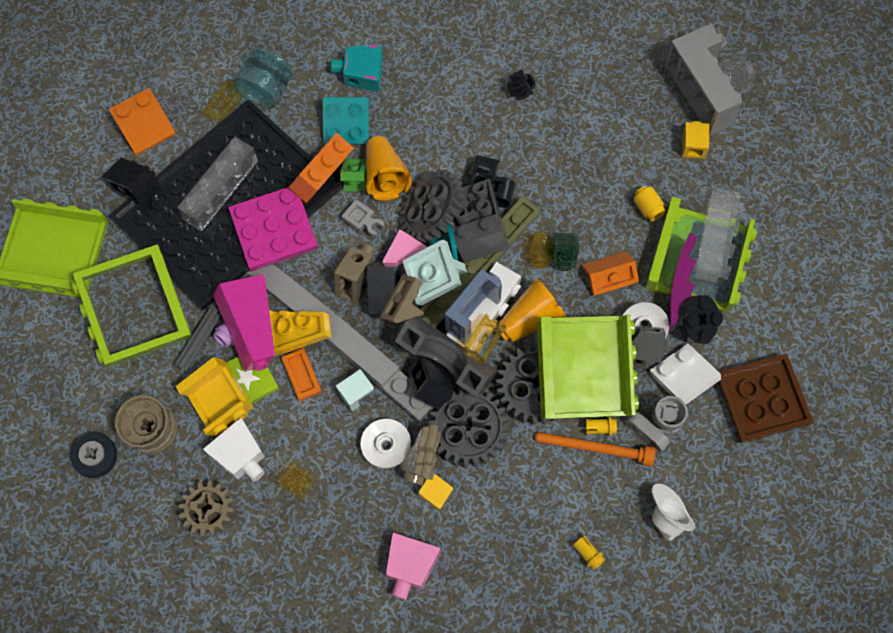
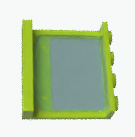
(675, 230)

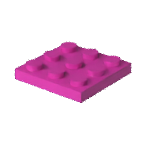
(273, 228)

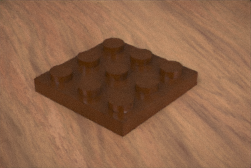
(764, 398)

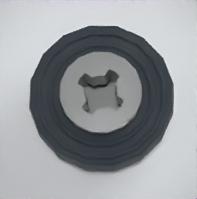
(100, 462)

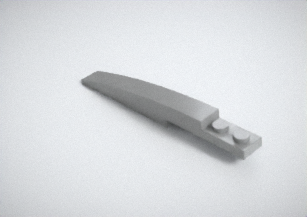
(347, 342)

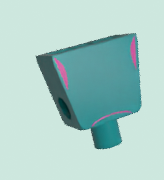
(361, 66)

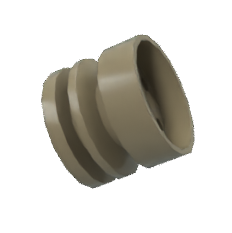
(133, 423)

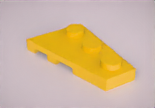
(298, 329)

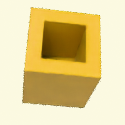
(695, 140)

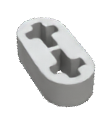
(647, 432)

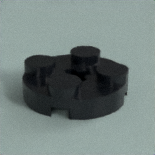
(709, 319)

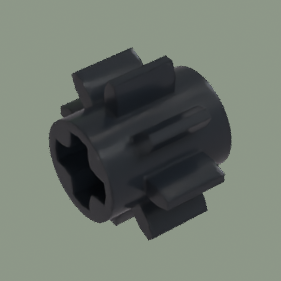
(521, 84)

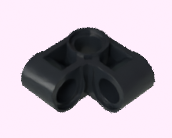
(503, 187)

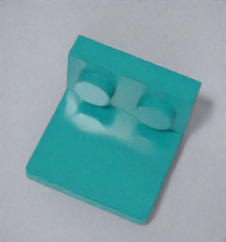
(346, 117)

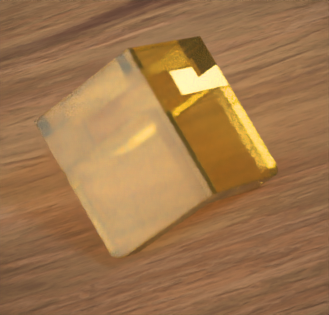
(297, 481)

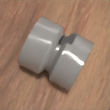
(669, 415)

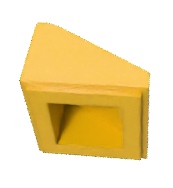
(435, 491)

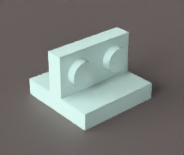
(436, 270)

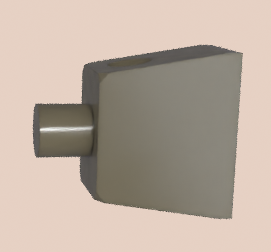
(351, 271)

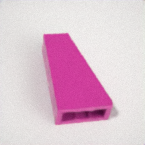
(247, 318)

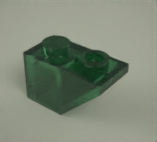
(565, 251)

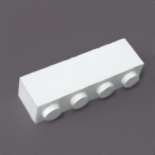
(510, 288)

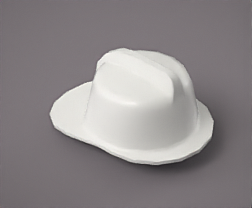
(670, 513)

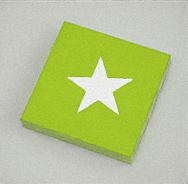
(254, 383)

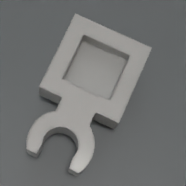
(362, 217)

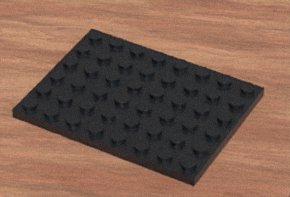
(215, 256)

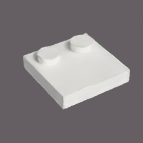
(685, 374)

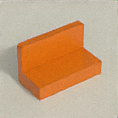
(611, 273)

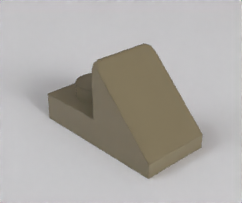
(400, 303)

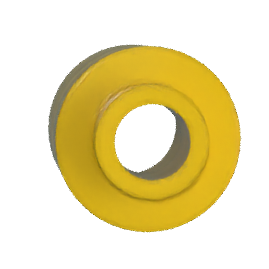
(649, 203)

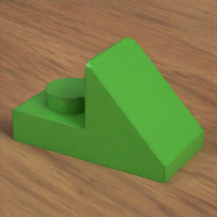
(353, 174)

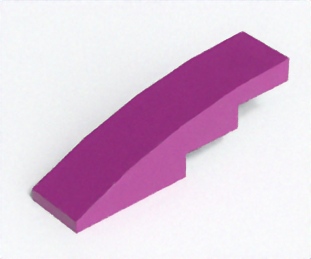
(680, 286)

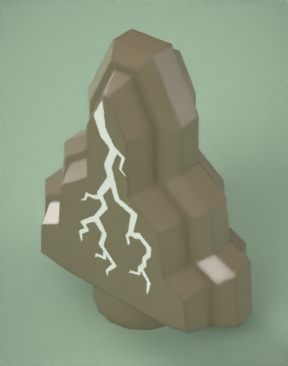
(422, 456)

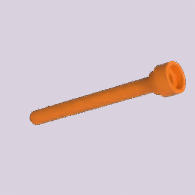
(644, 455)

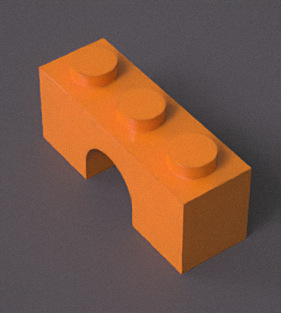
(321, 167)

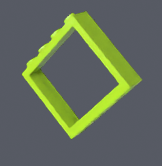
(95, 329)

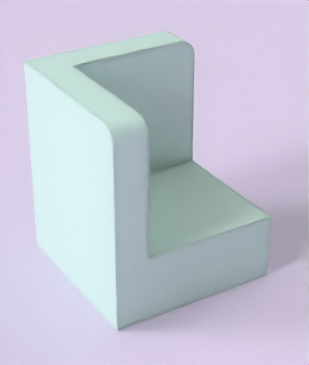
(354, 389)

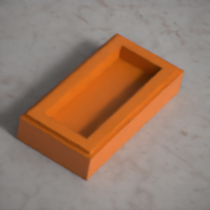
(301, 374)

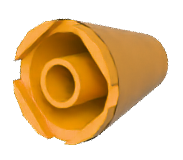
(385, 170)
(523, 315)

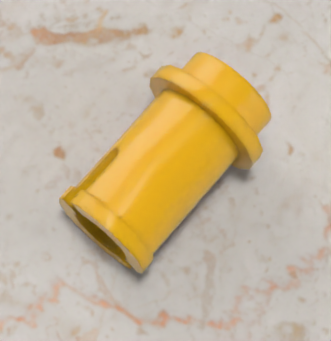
(601, 426)
(589, 553)

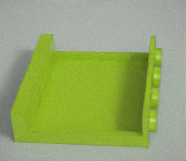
(49, 245)
(586, 366)

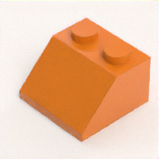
(142, 121)

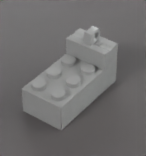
(697, 73)

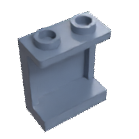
(457, 317)

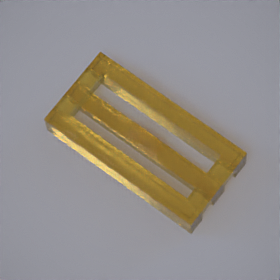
(218, 96)
(492, 325)

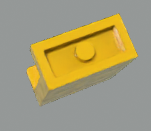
(216, 396)

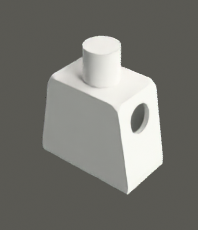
(237, 452)

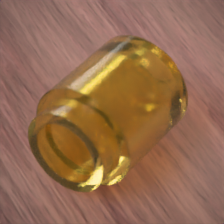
(540, 250)

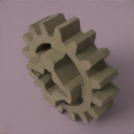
(205, 520)

